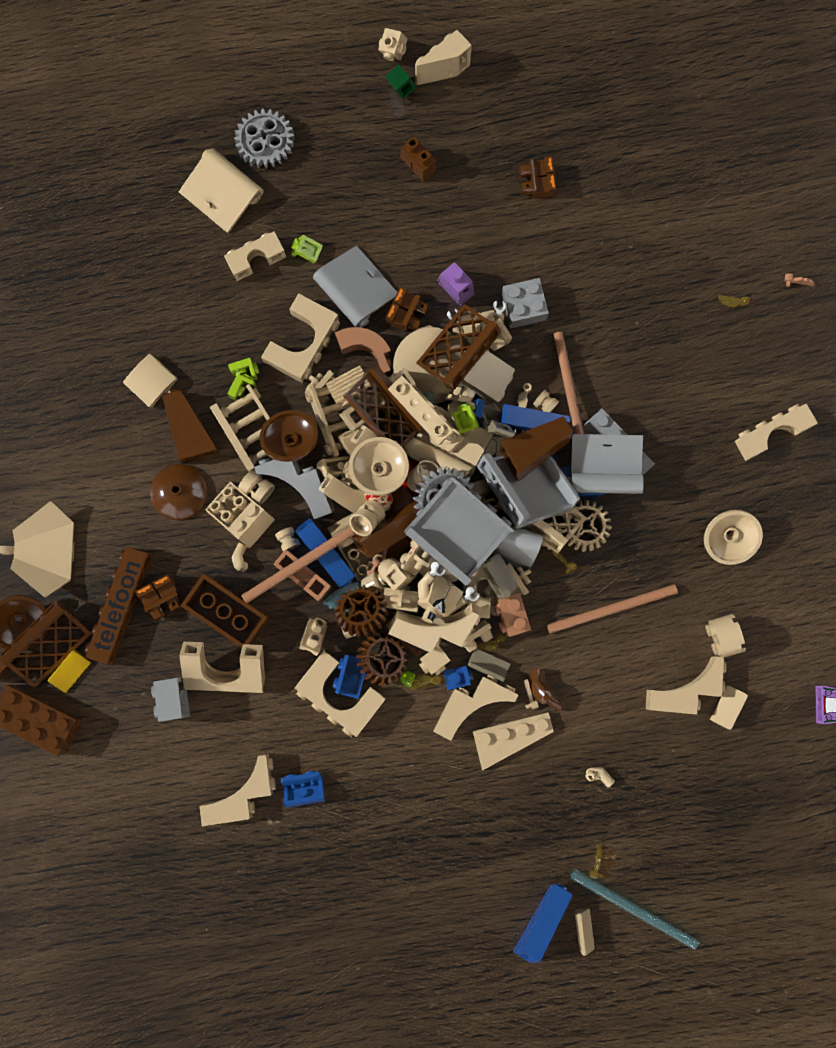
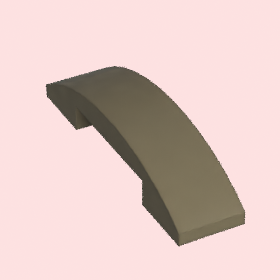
(490, 422)

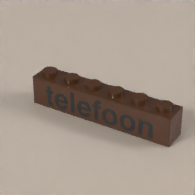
(118, 606)

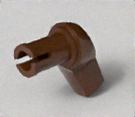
(542, 691)

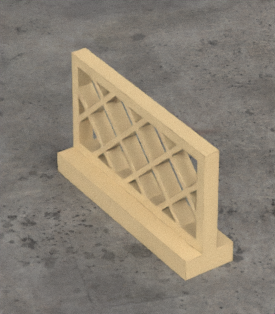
(550, 533)

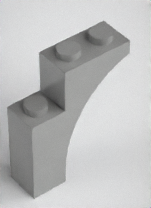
(306, 483)

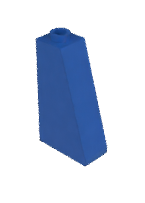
(526, 419)
(331, 560)
(543, 924)

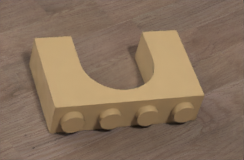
(299, 364)
(348, 496)
(201, 676)
(313, 686)

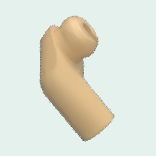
(237, 558)

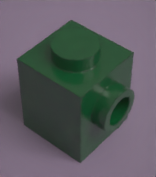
(400, 82)

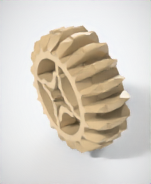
(592, 530)

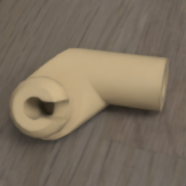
(599, 773)

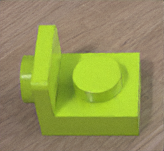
(306, 248)
(243, 366)
(237, 388)
(465, 418)

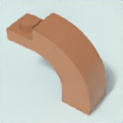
(364, 339)

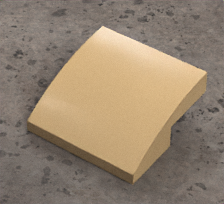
(150, 380)

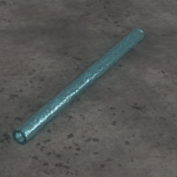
(634, 909)

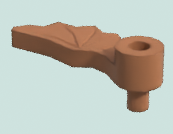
(800, 280)
(376, 563)

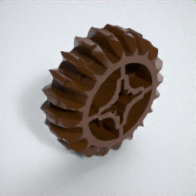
(363, 600)
(383, 651)

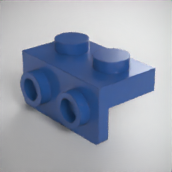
(350, 678)
(303, 789)

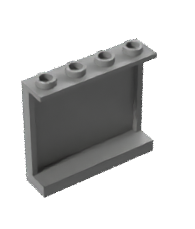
(535, 497)
(458, 529)

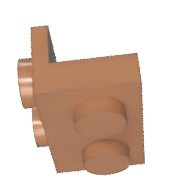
(512, 615)

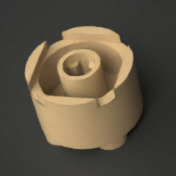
(726, 636)

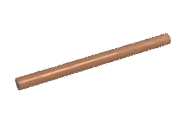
(568, 383)
(298, 564)
(611, 609)

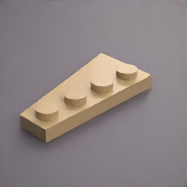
(507, 738)

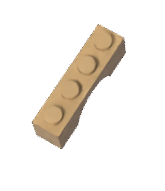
(353, 419)
(755, 442)

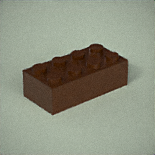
(225, 611)
(37, 720)

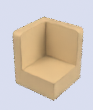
(503, 339)
(397, 578)

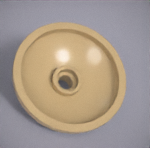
(374, 454)
(740, 543)

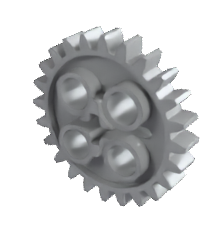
(259, 124)
(431, 485)

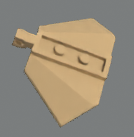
(43, 550)

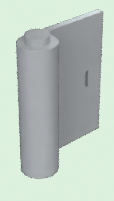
(355, 286)
(606, 464)
(519, 548)

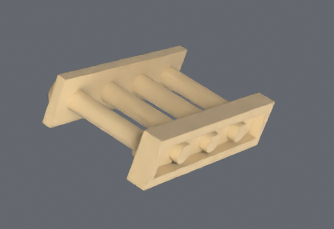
(312, 396)
(426, 414)
(231, 429)

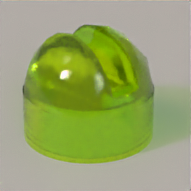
(407, 678)

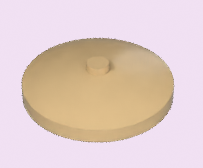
(413, 348)

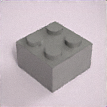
(524, 303)
(170, 699)

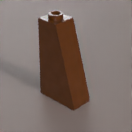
(187, 430)
(533, 447)
(387, 532)

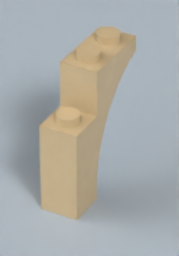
(427, 635)
(685, 698)
(462, 705)
(239, 805)

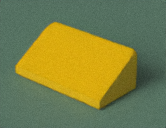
(69, 671)

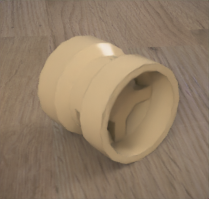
(545, 402)
(287, 539)

